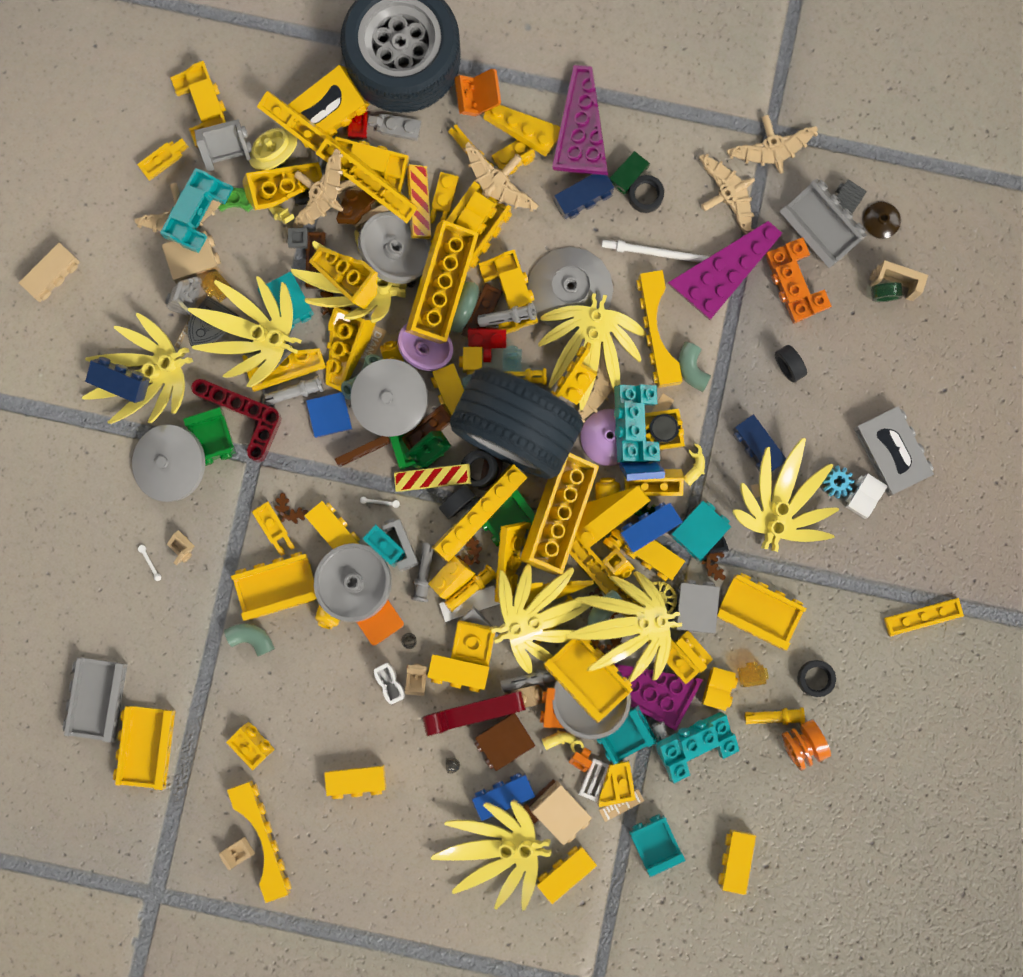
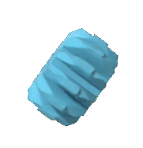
(840, 489)

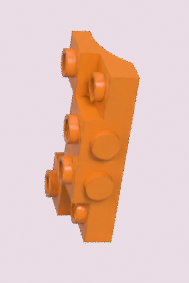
(791, 282)

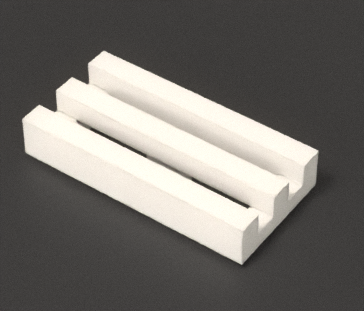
(587, 776)

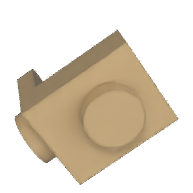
(181, 547)
(416, 679)
(531, 695)
(236, 853)

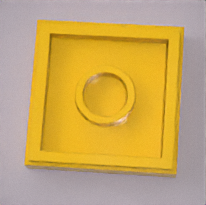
(473, 643)

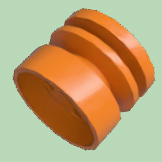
(803, 746)

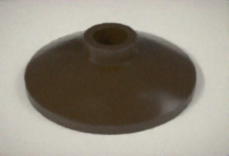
(877, 227)

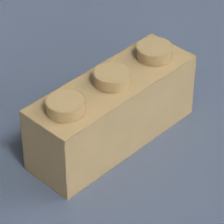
(49, 272)

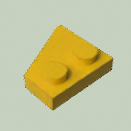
(617, 785)

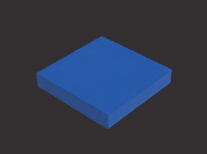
(329, 414)
(642, 470)

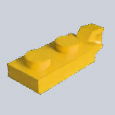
(162, 158)

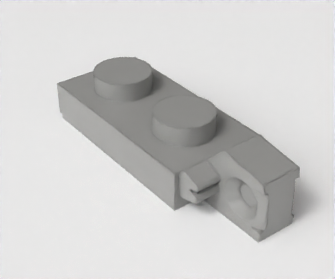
(396, 126)

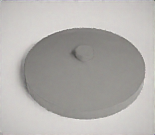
(390, 250)
(389, 397)
(168, 463)
(352, 582)
(579, 723)

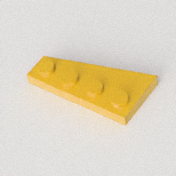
(527, 129)
(292, 367)
(509, 553)

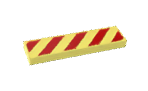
(432, 478)

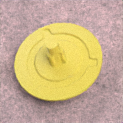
(272, 149)

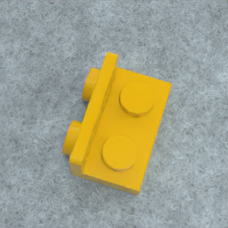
(506, 154)
(694, 650)
(250, 745)

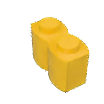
(477, 213)
(719, 688)

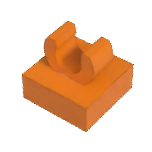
(581, 760)

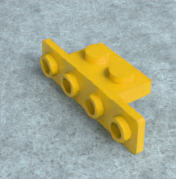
(577, 378)

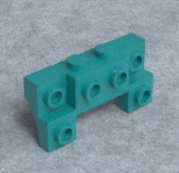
(192, 207)
(630, 423)
(695, 741)

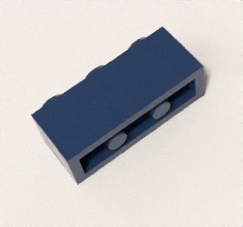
(583, 195)
(117, 379)
(755, 440)

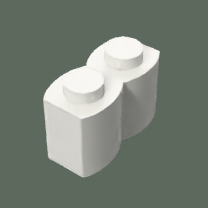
(865, 496)
(387, 678)

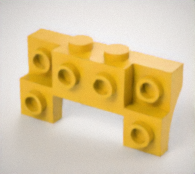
(204, 93)
(381, 160)
(513, 284)

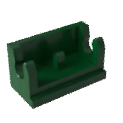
(629, 172)
(428, 449)

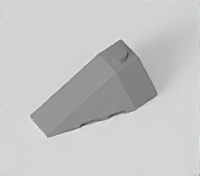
(184, 295)

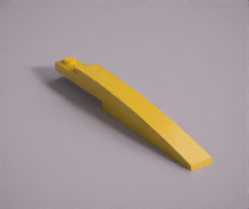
(324, 147)
(600, 574)

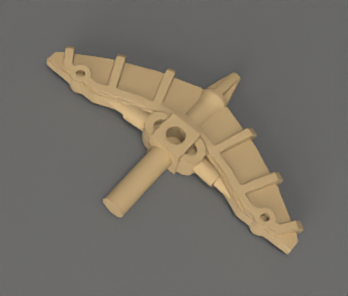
(774, 148)
(496, 181)
(731, 191)
(322, 193)
(157, 222)
(600, 389)

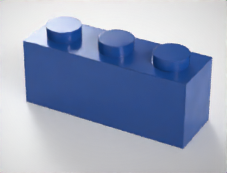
(650, 527)
(502, 795)

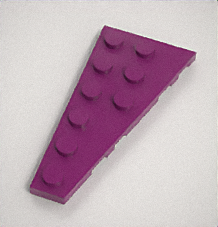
(580, 136)
(718, 276)
(661, 698)

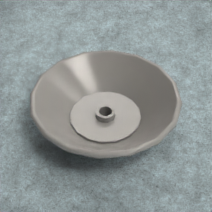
(566, 266)

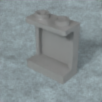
(222, 142)
(411, 560)
(698, 606)

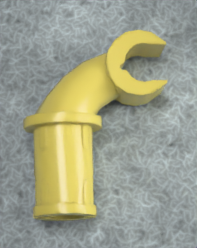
(281, 214)
(698, 466)
(561, 737)

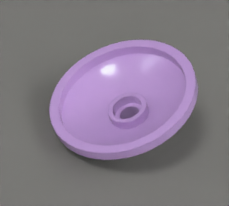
(434, 355)
(594, 438)

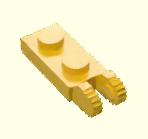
(444, 196)
(272, 526)

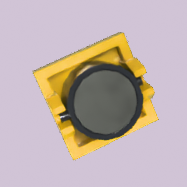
(665, 428)

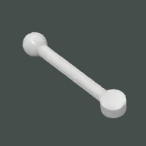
(395, 504)
(142, 549)

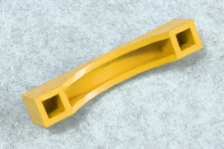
(666, 367)
(476, 517)
(273, 881)

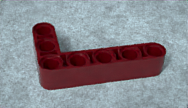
(244, 410)
(472, 713)

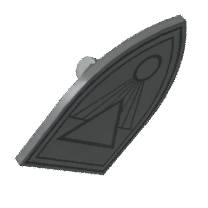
(202, 332)

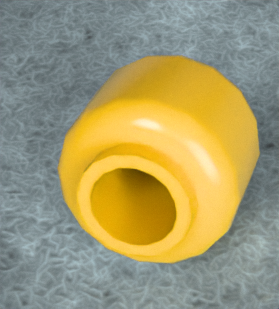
(606, 487)
(324, 619)

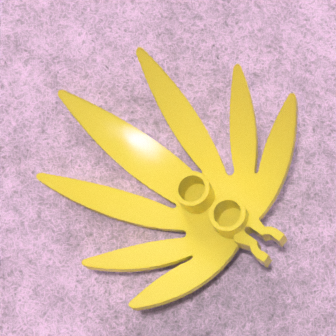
(381, 301)
(594, 328)
(267, 336)
(160, 368)
(776, 517)
(649, 623)
(527, 624)
(515, 848)

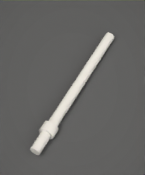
(621, 246)

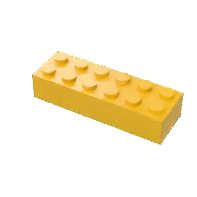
(442, 282)
(559, 516)

